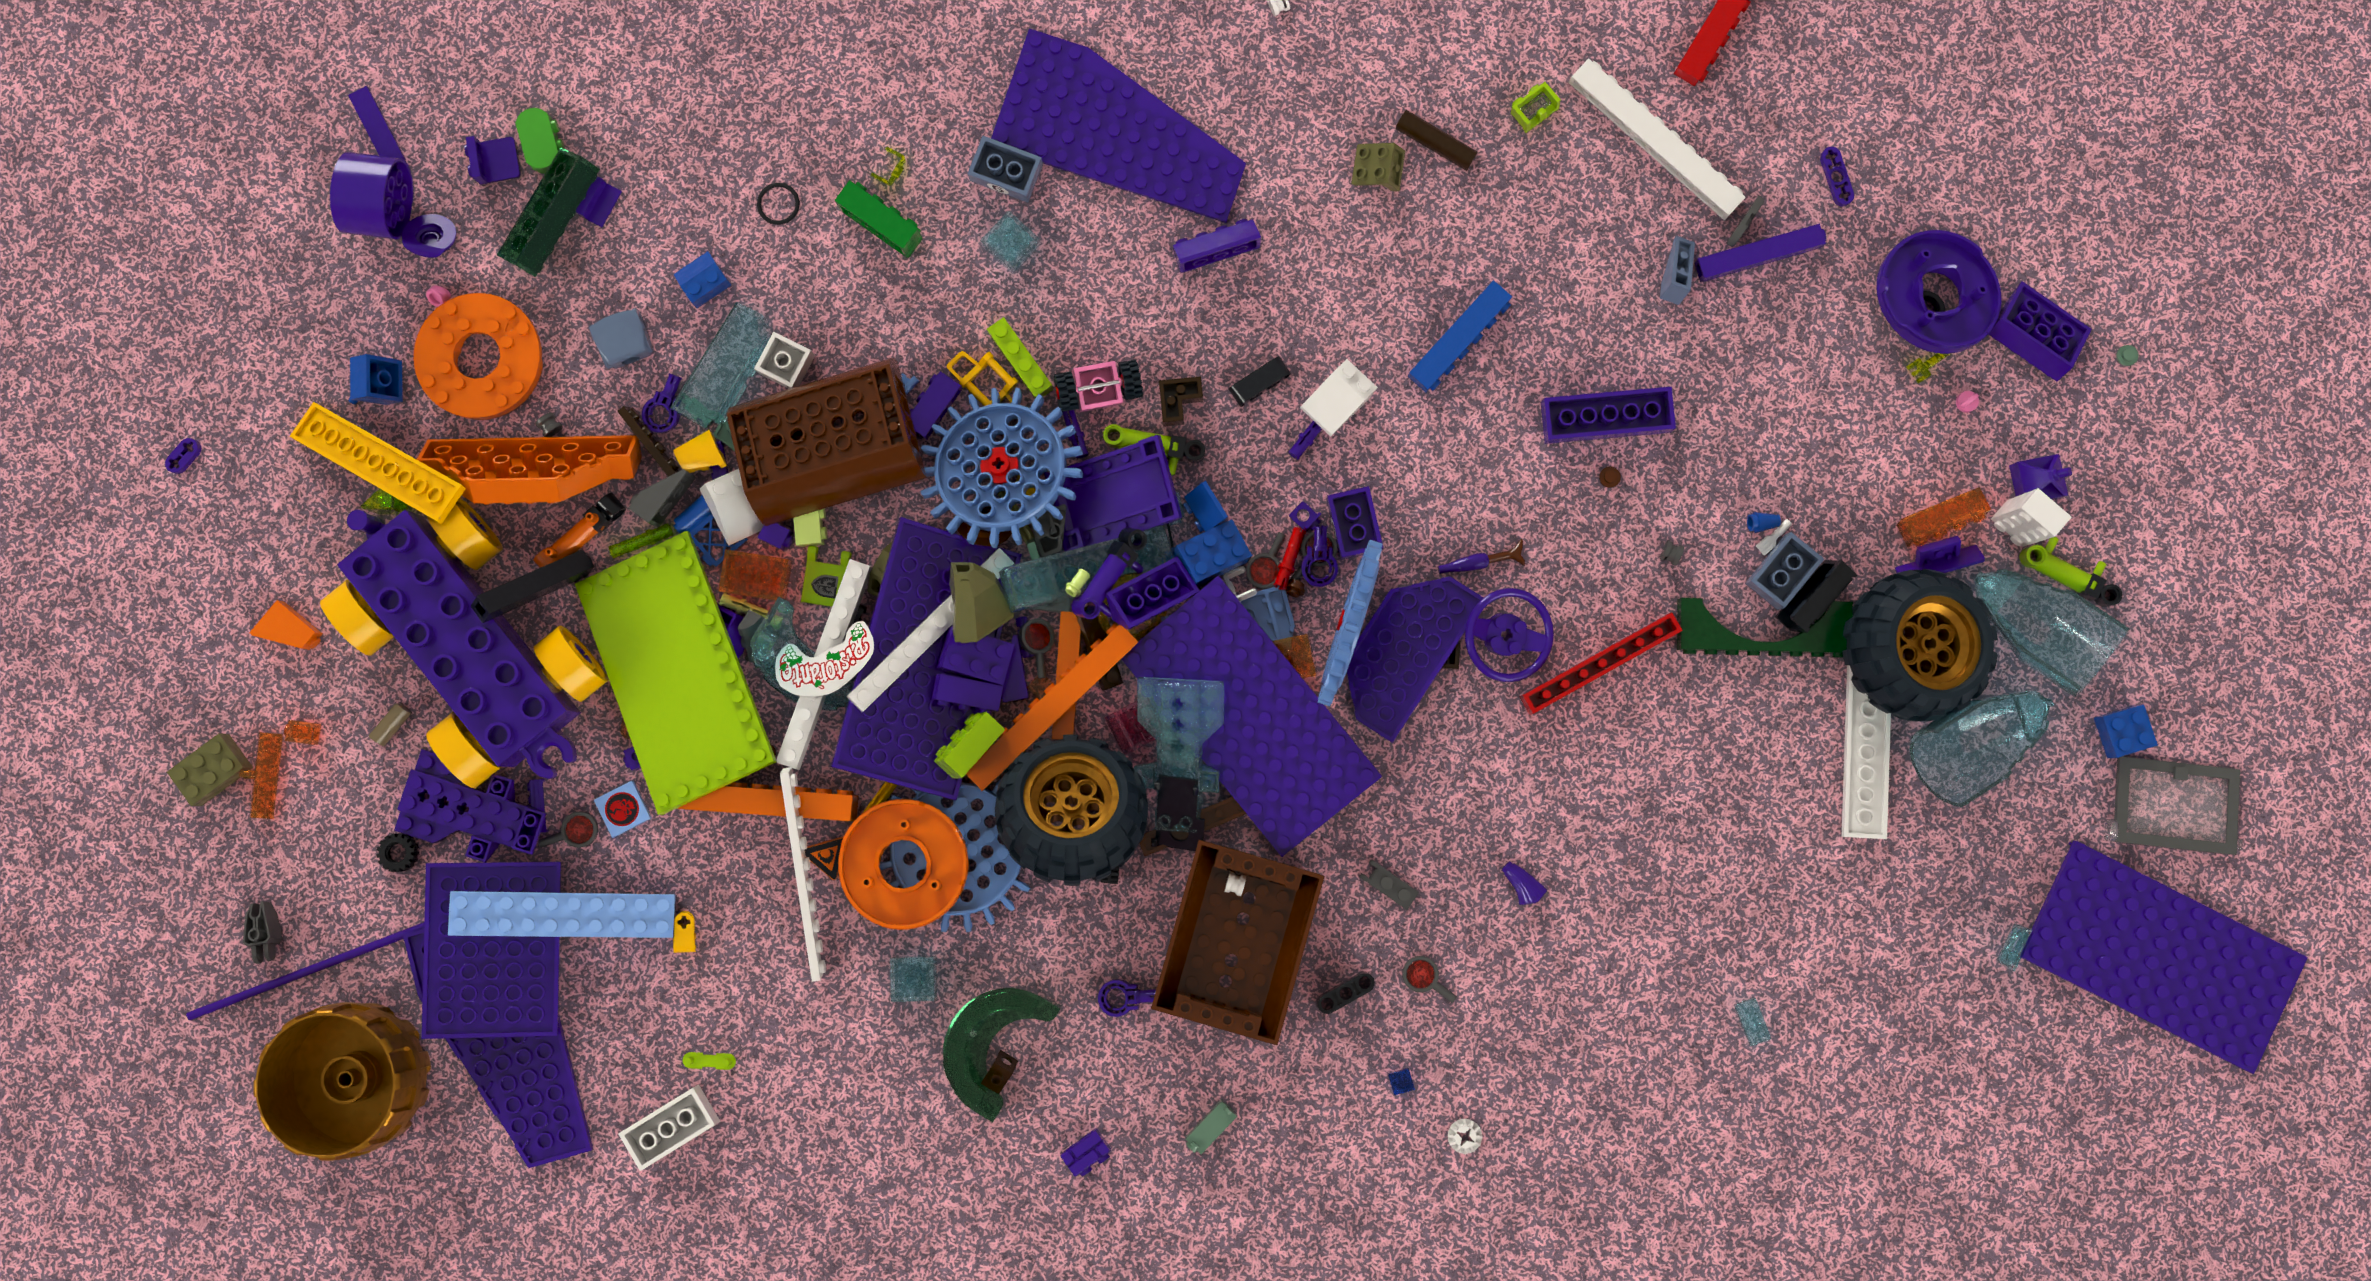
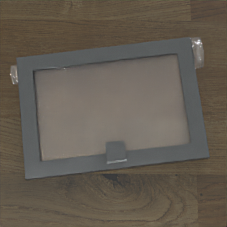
(2176, 806)

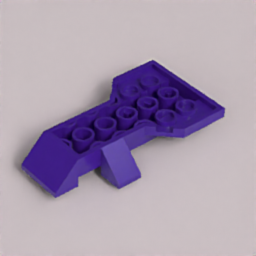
(491, 817)

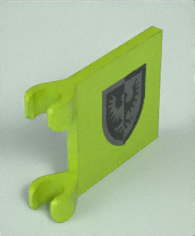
(822, 579)

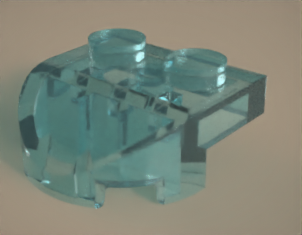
(2013, 946)

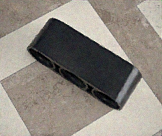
(1259, 380)
(1356, 992)

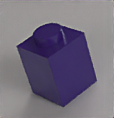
(776, 536)

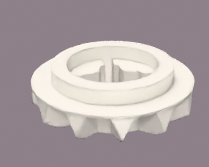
(1454, 1138)

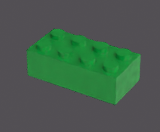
(878, 218)

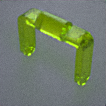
(897, 170)

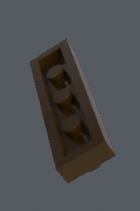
(645, 434)
(1092, 632)

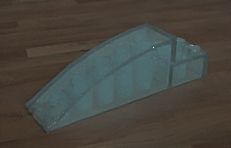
(1045, 578)

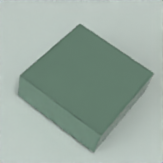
(1032, 548)

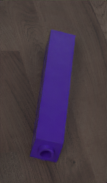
(1760, 252)

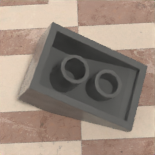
(660, 498)

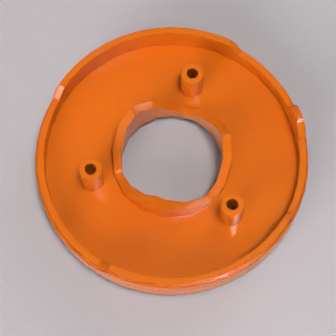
(442, 341)
(861, 859)

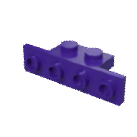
(1944, 556)

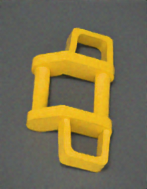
(987, 359)

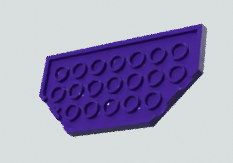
(1406, 650)

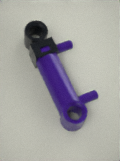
(1120, 555)

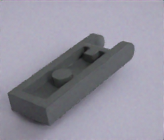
(1390, 885)

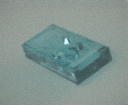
(1752, 1021)

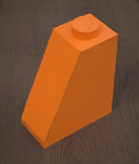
(287, 627)

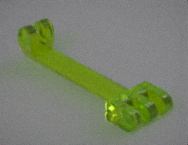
(1922, 367)

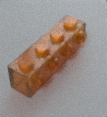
(1944, 517)

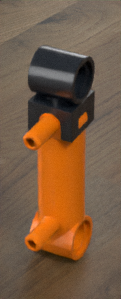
(594, 521)

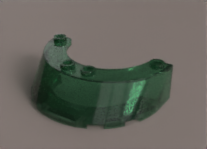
(970, 1037)

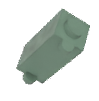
(1210, 1127)

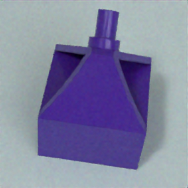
(2040, 473)

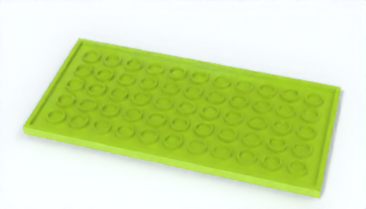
(675, 673)

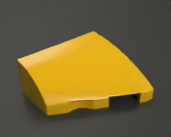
(700, 453)

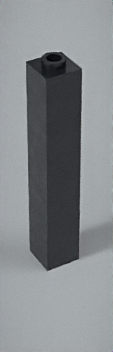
(532, 586)

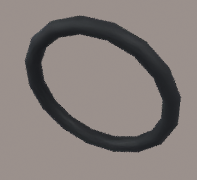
(776, 222)

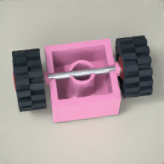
(1098, 386)

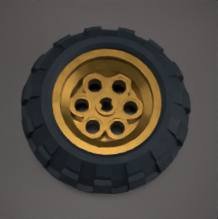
(1951, 645)
(1059, 774)

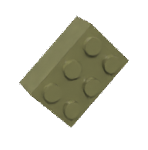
(209, 769)

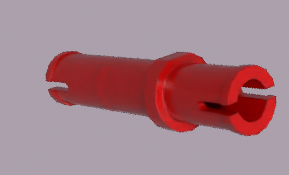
(1287, 568)

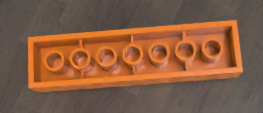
(765, 801)

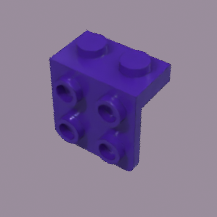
(492, 159)

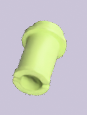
(1074, 587)

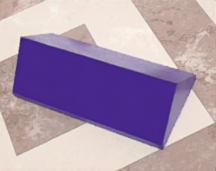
(1150, 593)

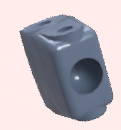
(622, 338)

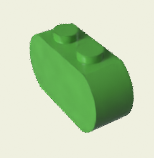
(538, 138)

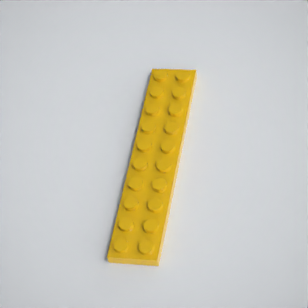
(378, 462)

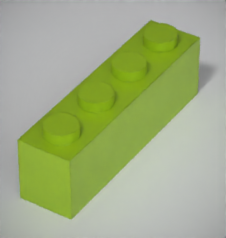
(1019, 358)

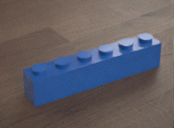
(1459, 336)

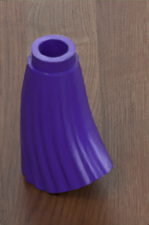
(1526, 886)

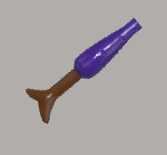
(1481, 560)

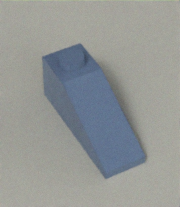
(1678, 271)

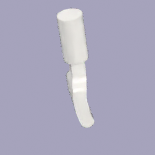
(1769, 541)

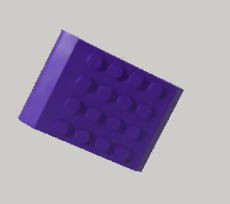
(1119, 492)

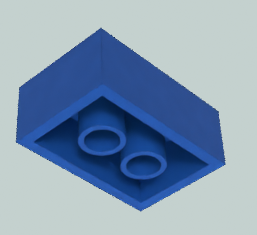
(1213, 553)

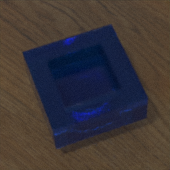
(1401, 1081)

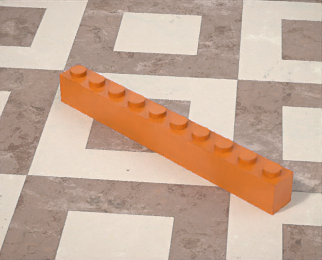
(1052, 705)

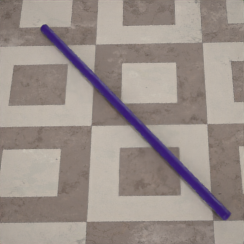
(301, 973)

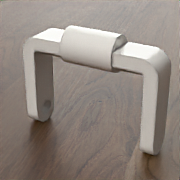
(1233, 573)

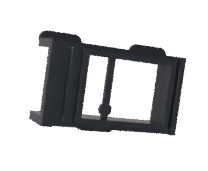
(1816, 595)

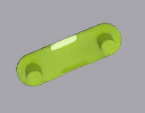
(697, 1060)

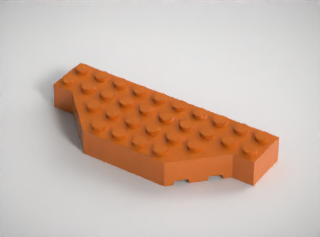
(532, 466)

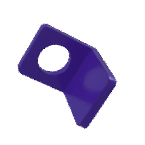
(1311, 522)

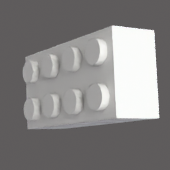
(2030, 518)
(669, 1127)

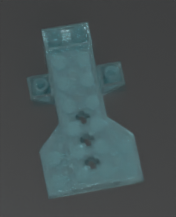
(1201, 718)

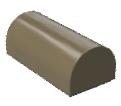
(390, 724)

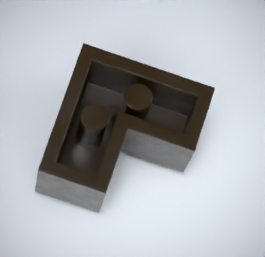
(1174, 394)

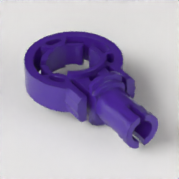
(659, 399)
(1320, 544)
(1140, 996)

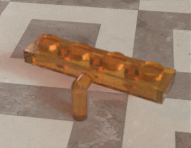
(265, 775)

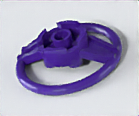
(1517, 635)

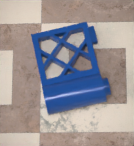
(695, 519)

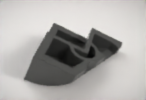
(1052, 540)

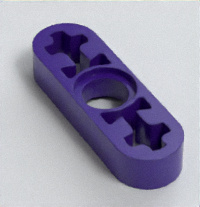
(1847, 189)

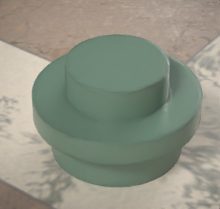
(2127, 355)

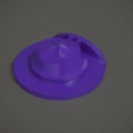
(429, 235)

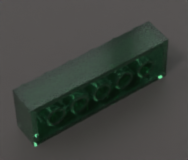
(548, 212)

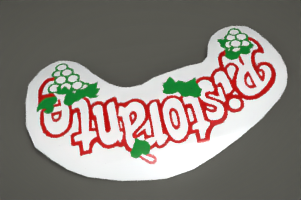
(830, 669)

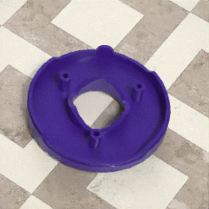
(1902, 299)

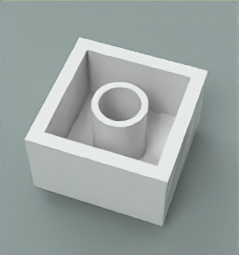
(784, 361)

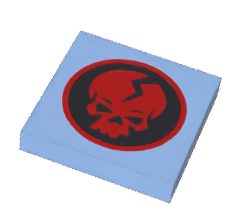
(622, 809)

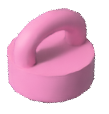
(437, 295)
(1967, 401)

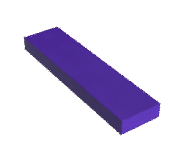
(375, 123)

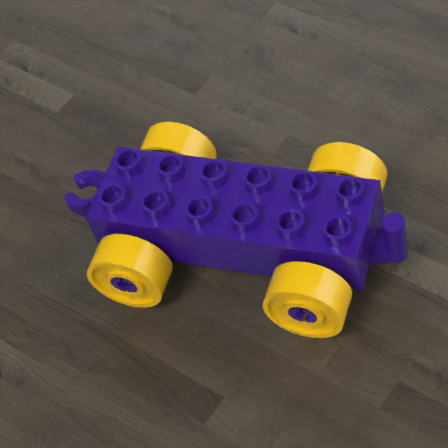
(500, 694)

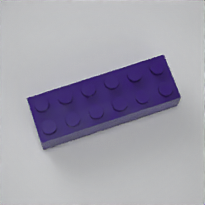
(1608, 415)

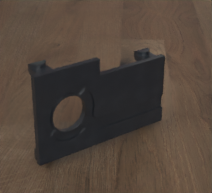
(1178, 799)

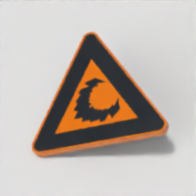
(825, 856)

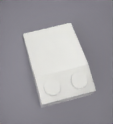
(1339, 397)
(731, 507)

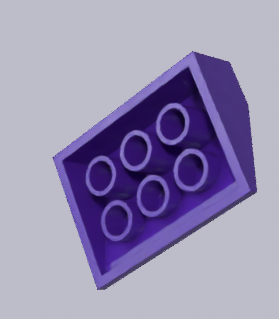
(2040, 332)

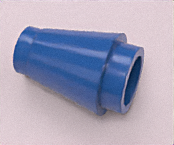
(1760, 522)

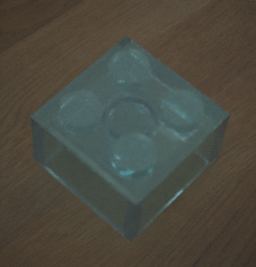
(1010, 242)
(913, 978)

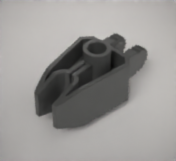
(262, 931)

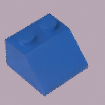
(702, 279)
(1204, 507)

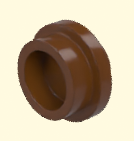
(1609, 477)
(1295, 588)

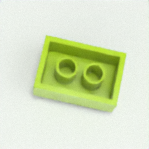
(968, 744)

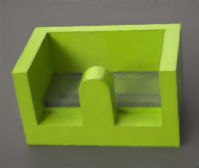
(1535, 106)

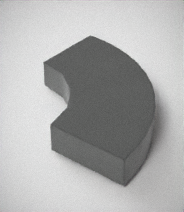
(1747, 218)

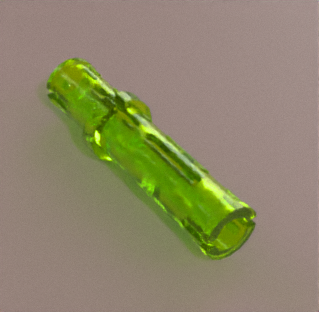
(649, 537)

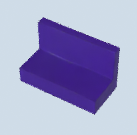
(598, 202)

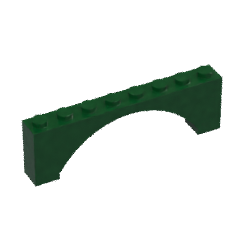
(1706, 634)

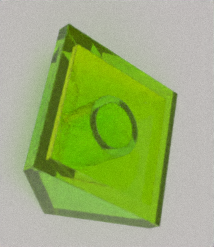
(384, 504)

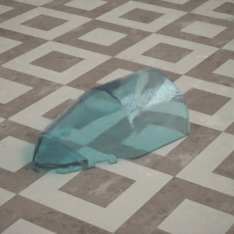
(2050, 627)
(1978, 745)

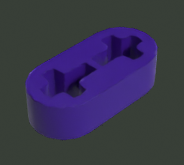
(183, 460)

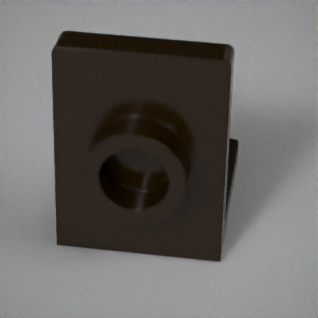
(999, 1072)

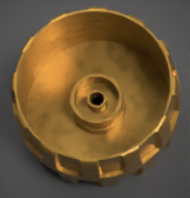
(306, 1089)

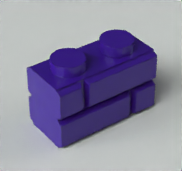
(1086, 1152)

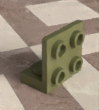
(1378, 165)

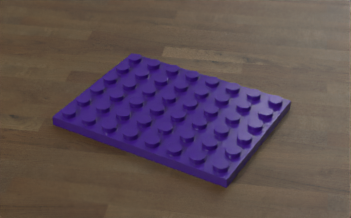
(488, 981)

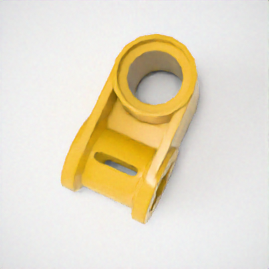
(684, 937)

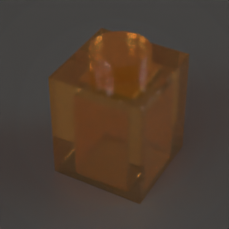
(302, 732)

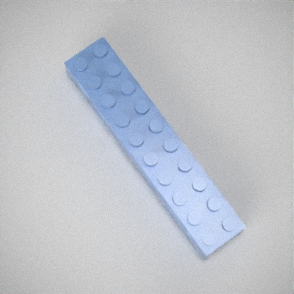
(561, 914)

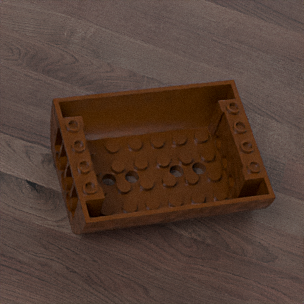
(827, 461)
(1266, 947)

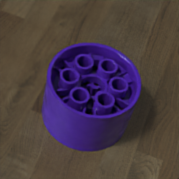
(371, 195)

